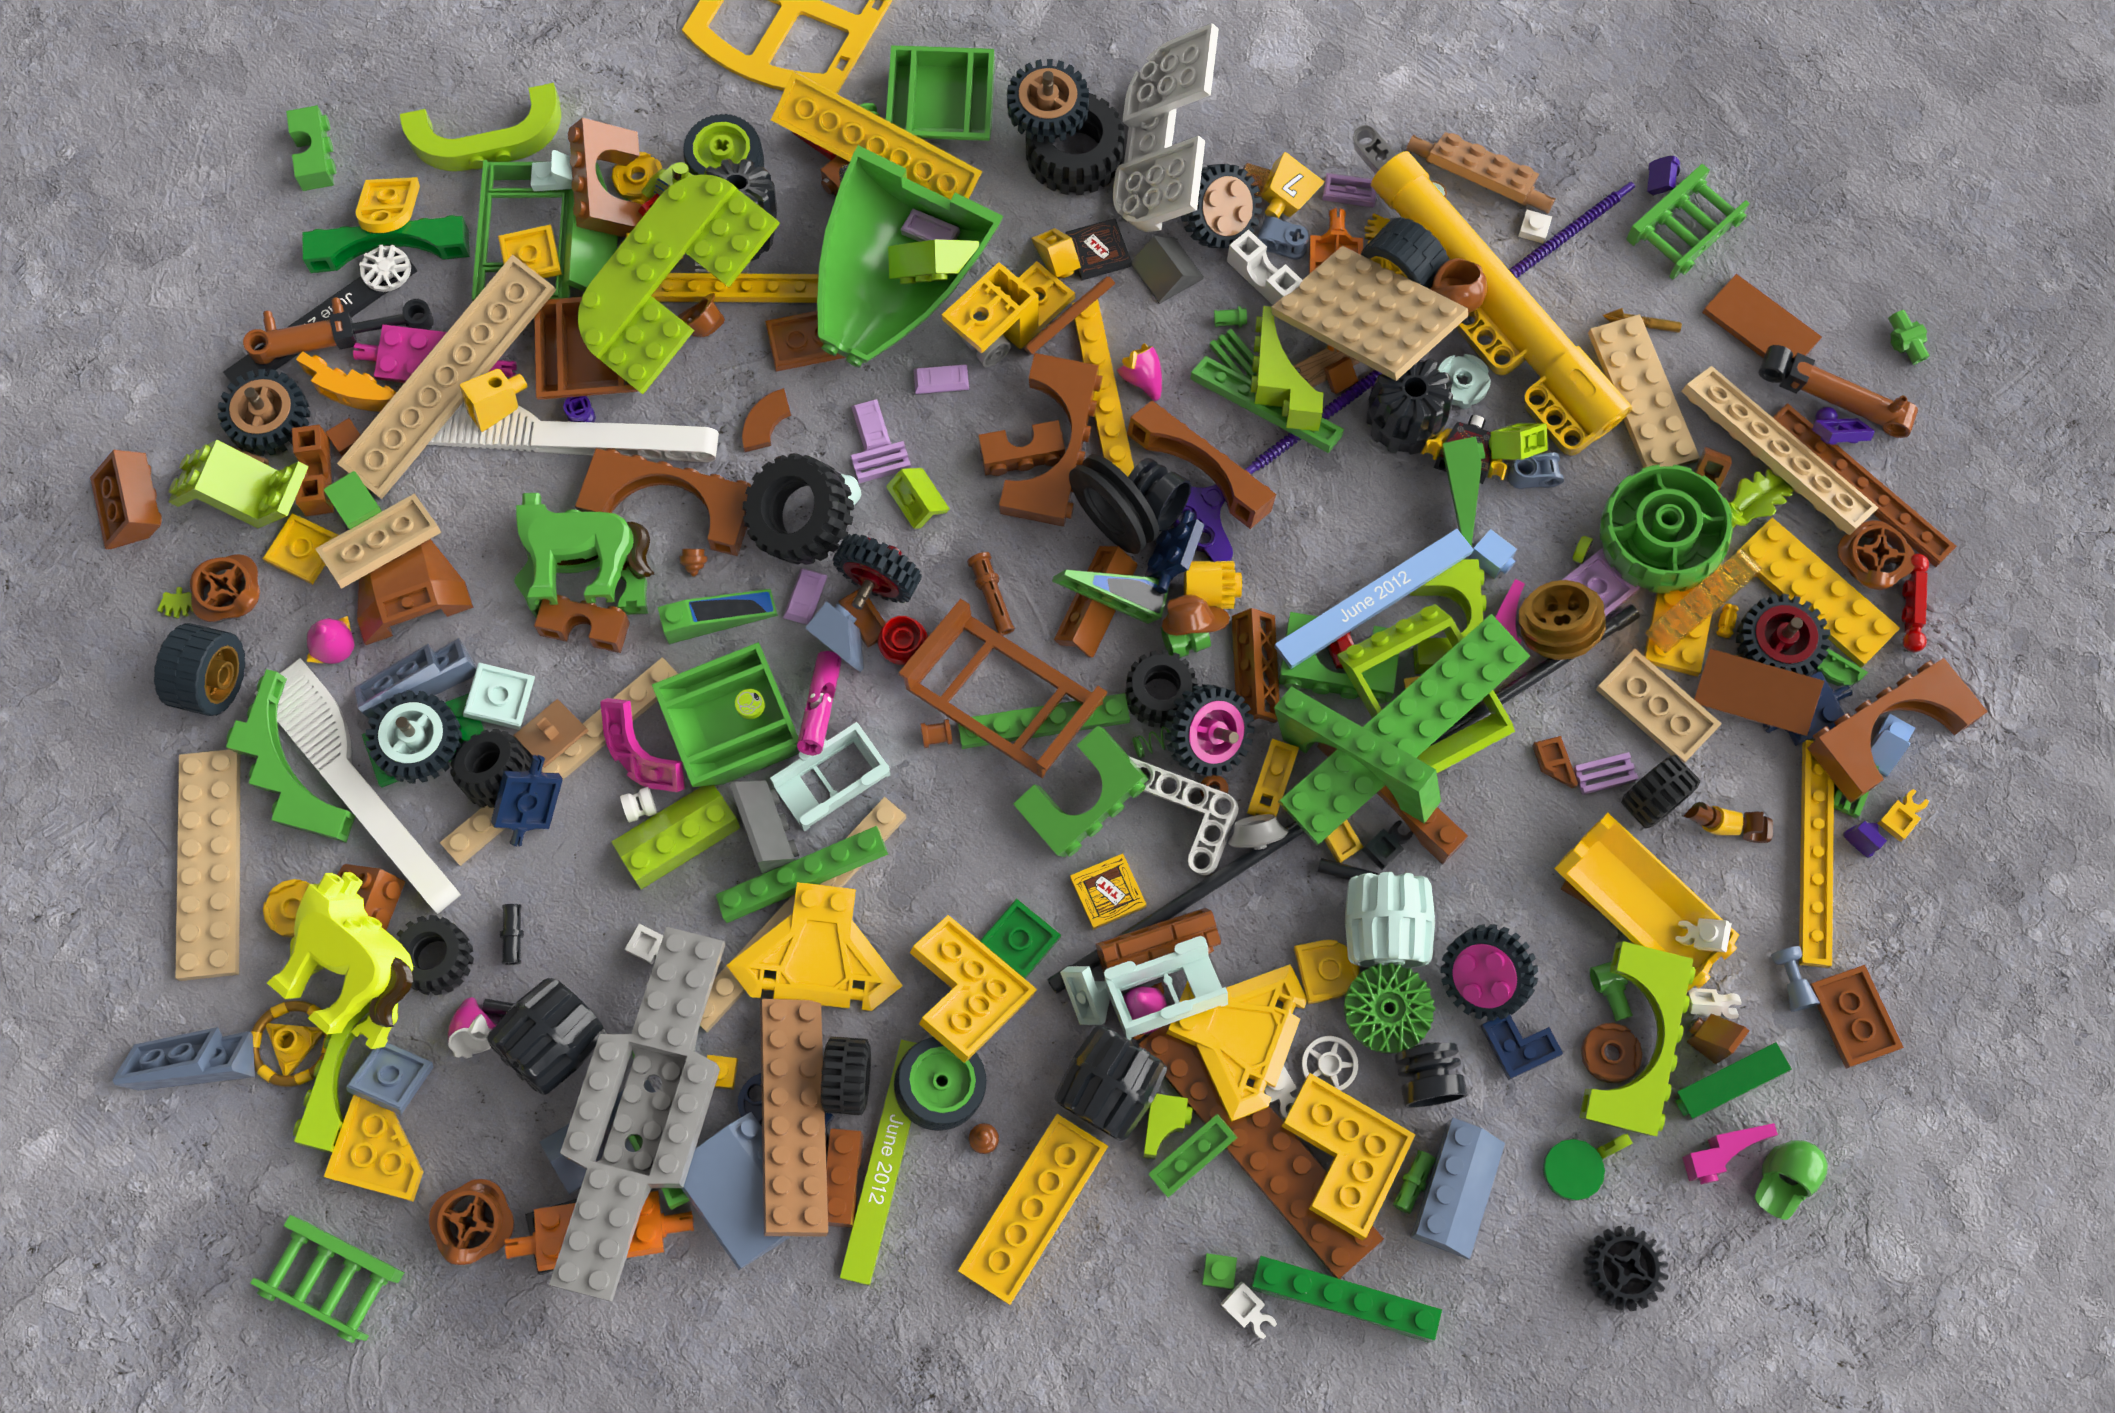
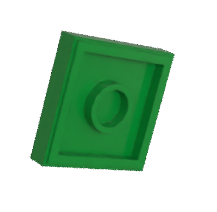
(1020, 938)

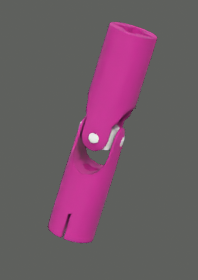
(819, 703)

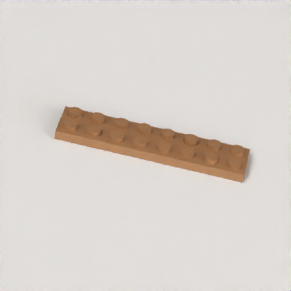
(793, 1119)

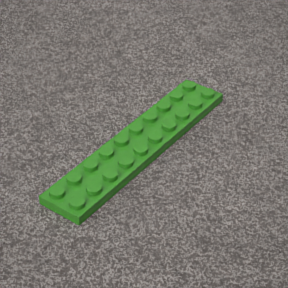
(1408, 722)

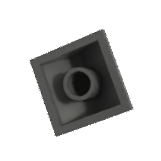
(1165, 268)

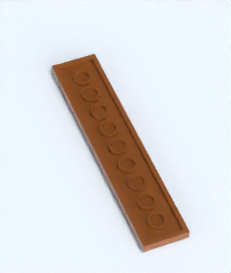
(1266, 1154)

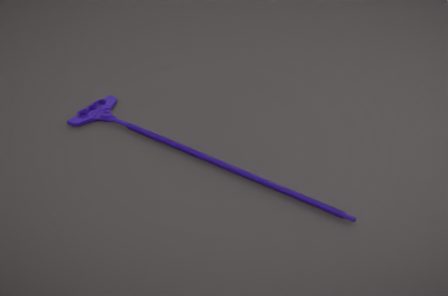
(1207, 501)

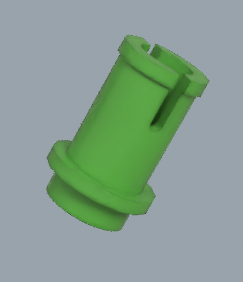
(1230, 317)

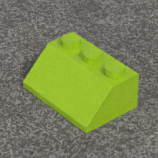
(929, 259)

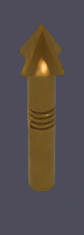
(1653, 323)

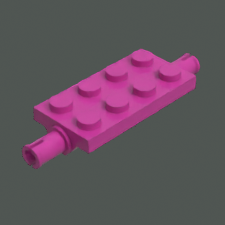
(405, 349)

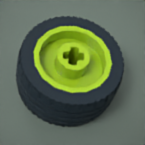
(720, 139)

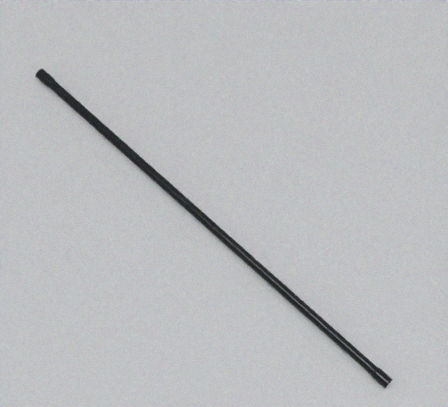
(1615, 623)

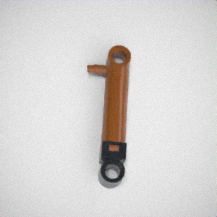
(1800, 374)

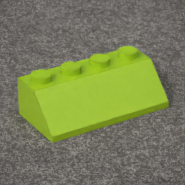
(676, 835)

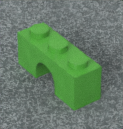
(314, 166)

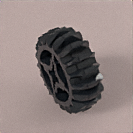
(1637, 1274)

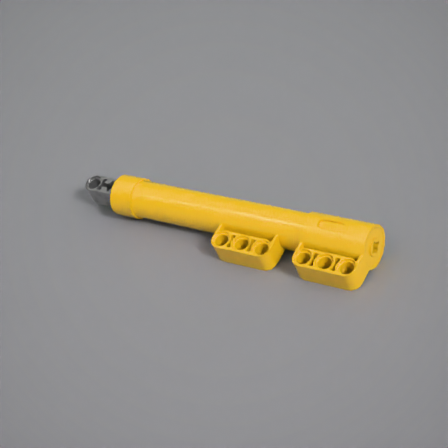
(1509, 315)

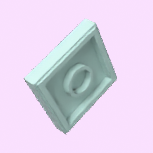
(499, 696)

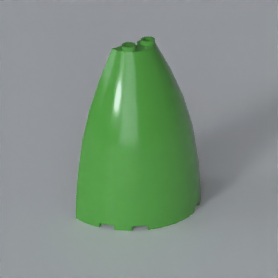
(856, 301)

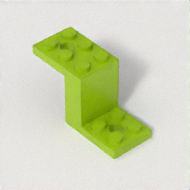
(237, 484)

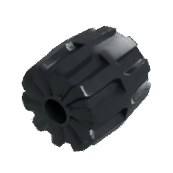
(753, 183)
(1411, 408)
(546, 1035)
(1110, 1083)

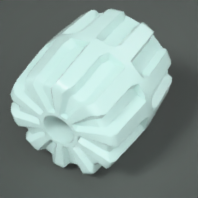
(1389, 920)

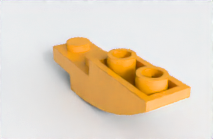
(350, 390)

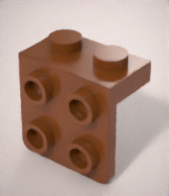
(379, 891)

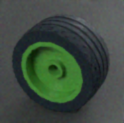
(931, 1104)

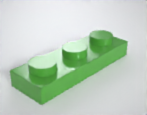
(1193, 1155)

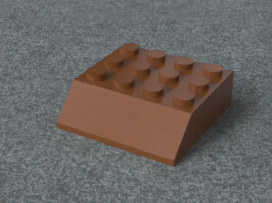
(564, 361)

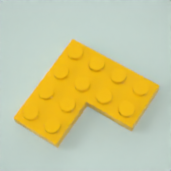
(982, 985)
(1364, 1150)

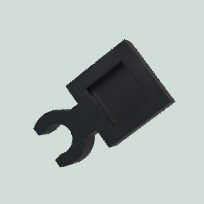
(1386, 845)

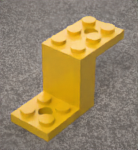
(1010, 306)

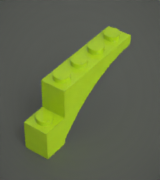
(1279, 381)

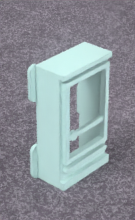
(798, 796)
(1198, 969)

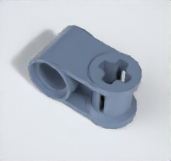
(1282, 236)
(1541, 471)

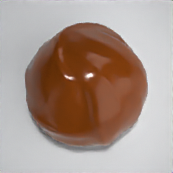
(1461, 283)

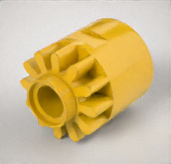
(1214, 582)

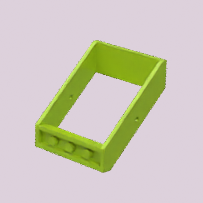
(1401, 637)

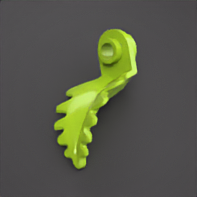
(1757, 497)

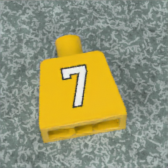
(1288, 186)

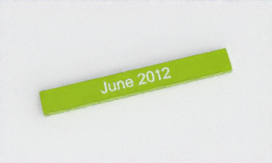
(878, 1186)

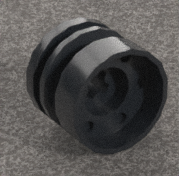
(1164, 491)
(1430, 1073)

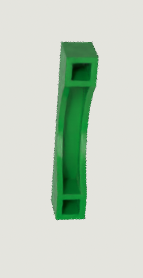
(333, 248)
(1346, 1298)

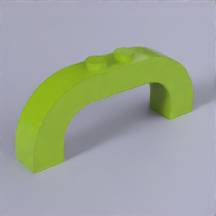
(494, 146)

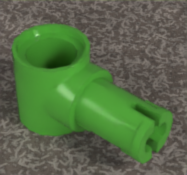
(1613, 988)

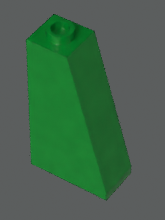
(1733, 1081)

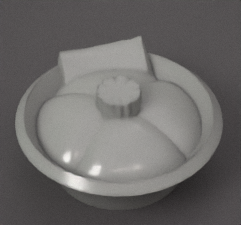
(1257, 832)

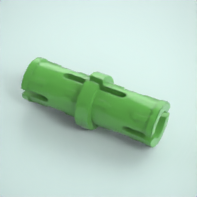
(1414, 1182)

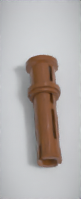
(988, 582)

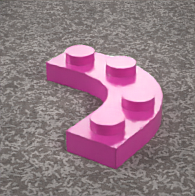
(623, 746)

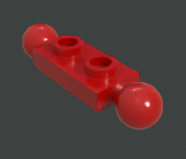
(1916, 604)

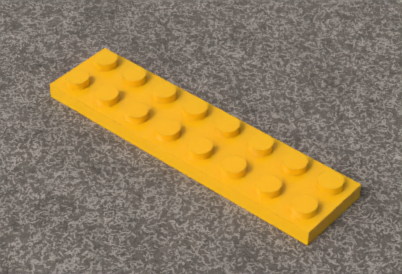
(843, 125)

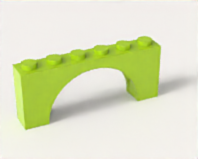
(1664, 982)

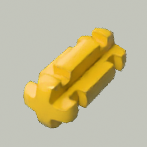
(1727, 620)

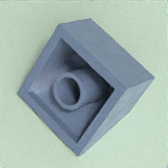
(837, 631)

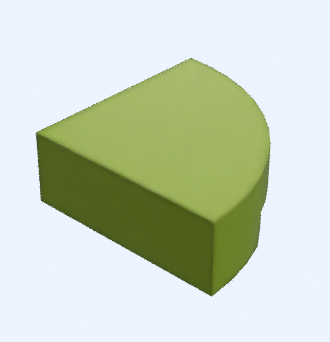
(1614, 1146)

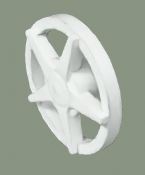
(1330, 1063)

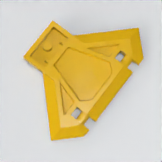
(817, 954)
(1245, 1037)

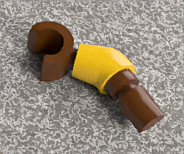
(1722, 821)

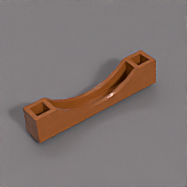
(1161, 432)
(1438, 833)

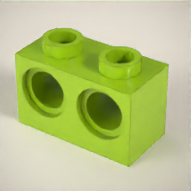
(1518, 441)

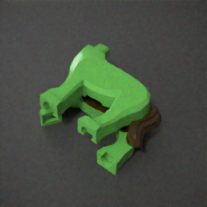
(577, 544)

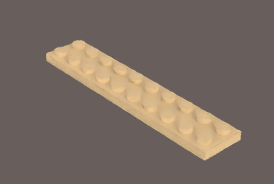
(434, 387)

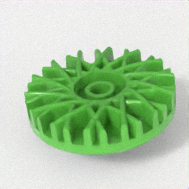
(1366, 1012)

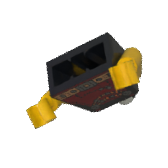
(1462, 431)

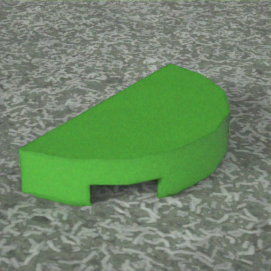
(1840, 670)

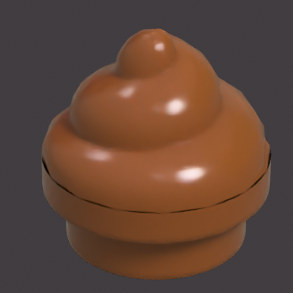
(693, 560)
(983, 1138)

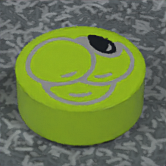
(749, 704)

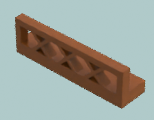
(1251, 663)

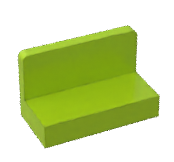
(916, 496)

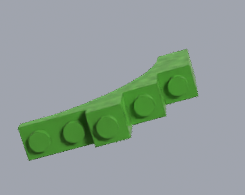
(272, 773)

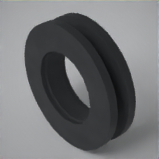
(1114, 503)

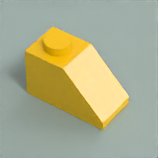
(1057, 252)

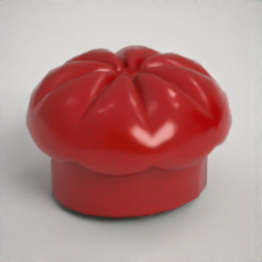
(901, 639)

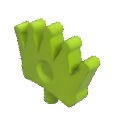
(176, 603)

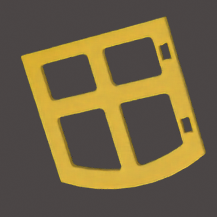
(758, 67)

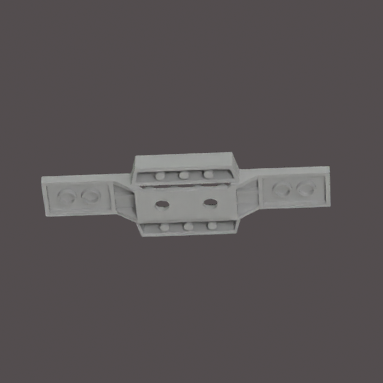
(666, 1119)

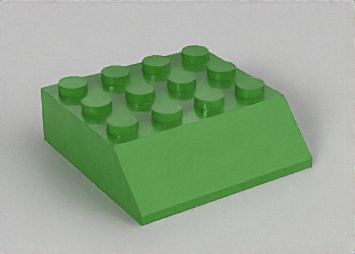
(941, 91)
(709, 731)

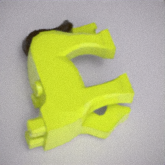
(340, 936)

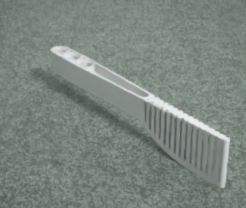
(526, 432)
(322, 734)

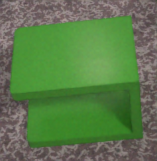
(352, 500)

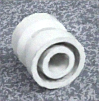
(632, 807)

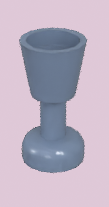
(1799, 990)

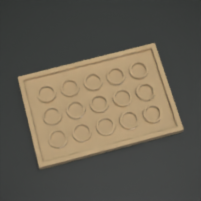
(1370, 312)

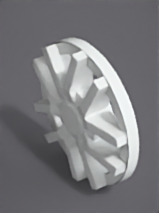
(385, 268)

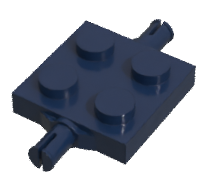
(1174, 551)
(1826, 711)
(526, 800)

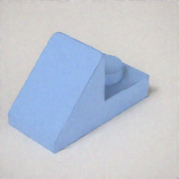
(1890, 743)

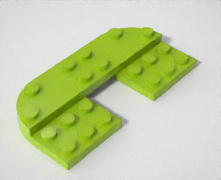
(693, 217)

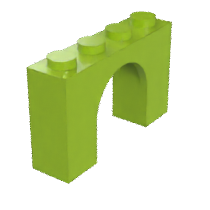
(1462, 585)

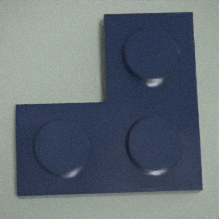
(1519, 1054)

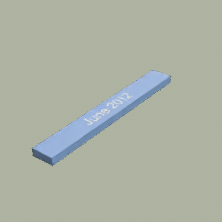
(1373, 598)

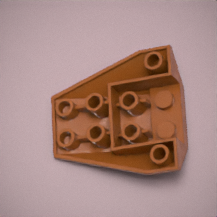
(408, 589)

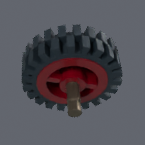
(877, 569)
(1784, 634)

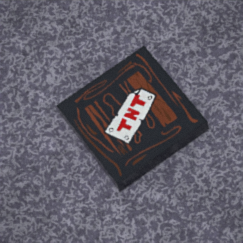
(1100, 249)

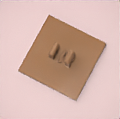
(551, 732)

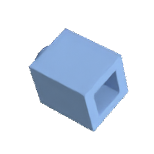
(1494, 554)

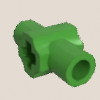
(1908, 337)

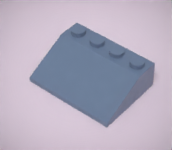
(728, 1190)

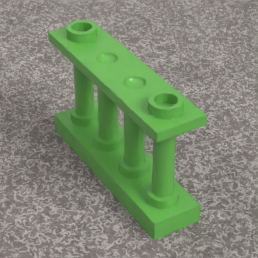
(1679, 199)
(354, 1261)

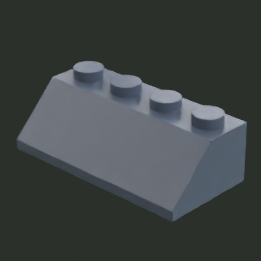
(1458, 1188)

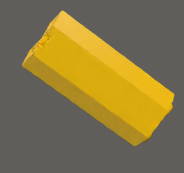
(1639, 893)

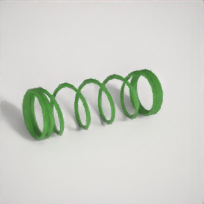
(1138, 746)

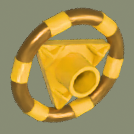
(289, 1043)

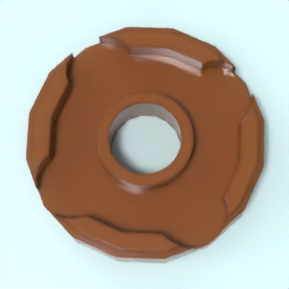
(1599, 1065)

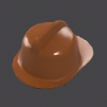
(703, 317)
(1193, 615)

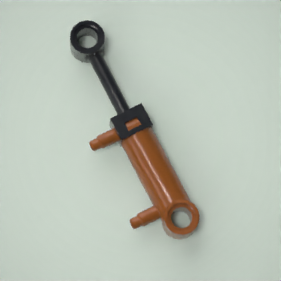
(323, 334)

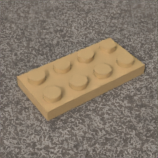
(378, 540)
(1658, 706)

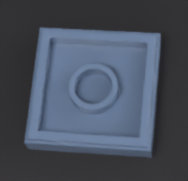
(390, 1077)

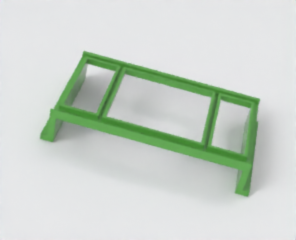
(514, 171)

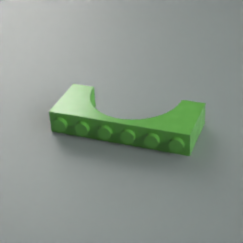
(1408, 778)

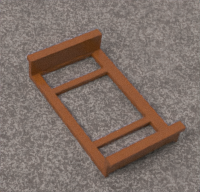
(941, 640)

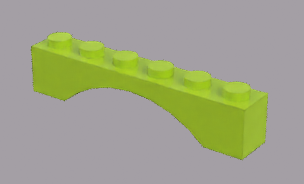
(323, 1114)

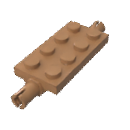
(1483, 168)

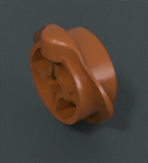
(206, 573)
(1871, 577)
(442, 1213)

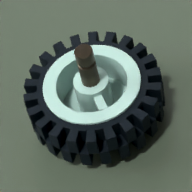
(413, 737)

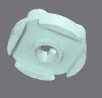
(1478, 379)

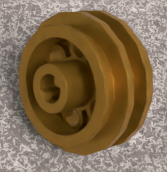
(1571, 617)

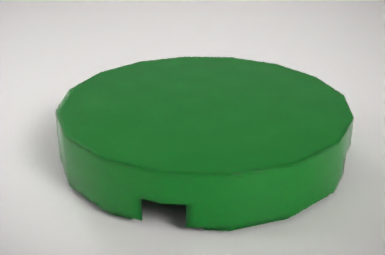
(1573, 1170)

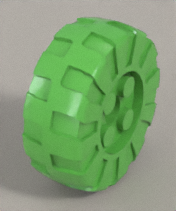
(1666, 528)

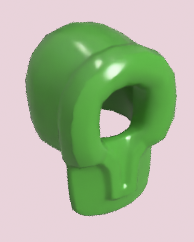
(1800, 1162)

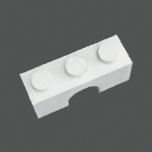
(1250, 260)

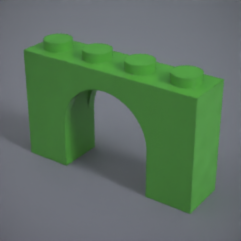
(1314, 676)
(1119, 781)

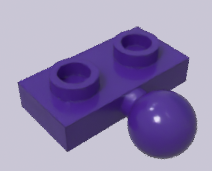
(1840, 430)

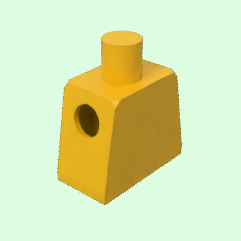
(491, 397)

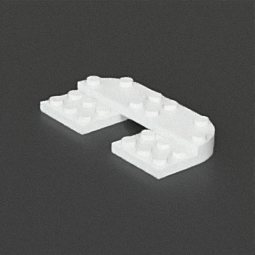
(1159, 177)

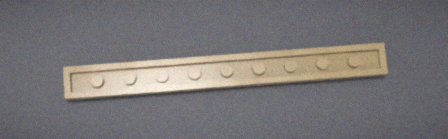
(478, 829)
(726, 987)

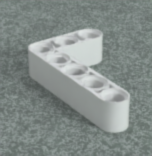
(1208, 807)

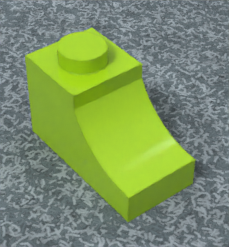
(1165, 1117)

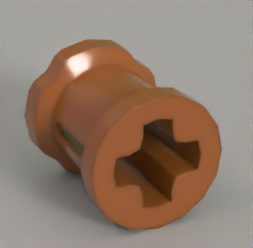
(936, 733)

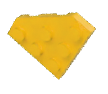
(374, 1152)

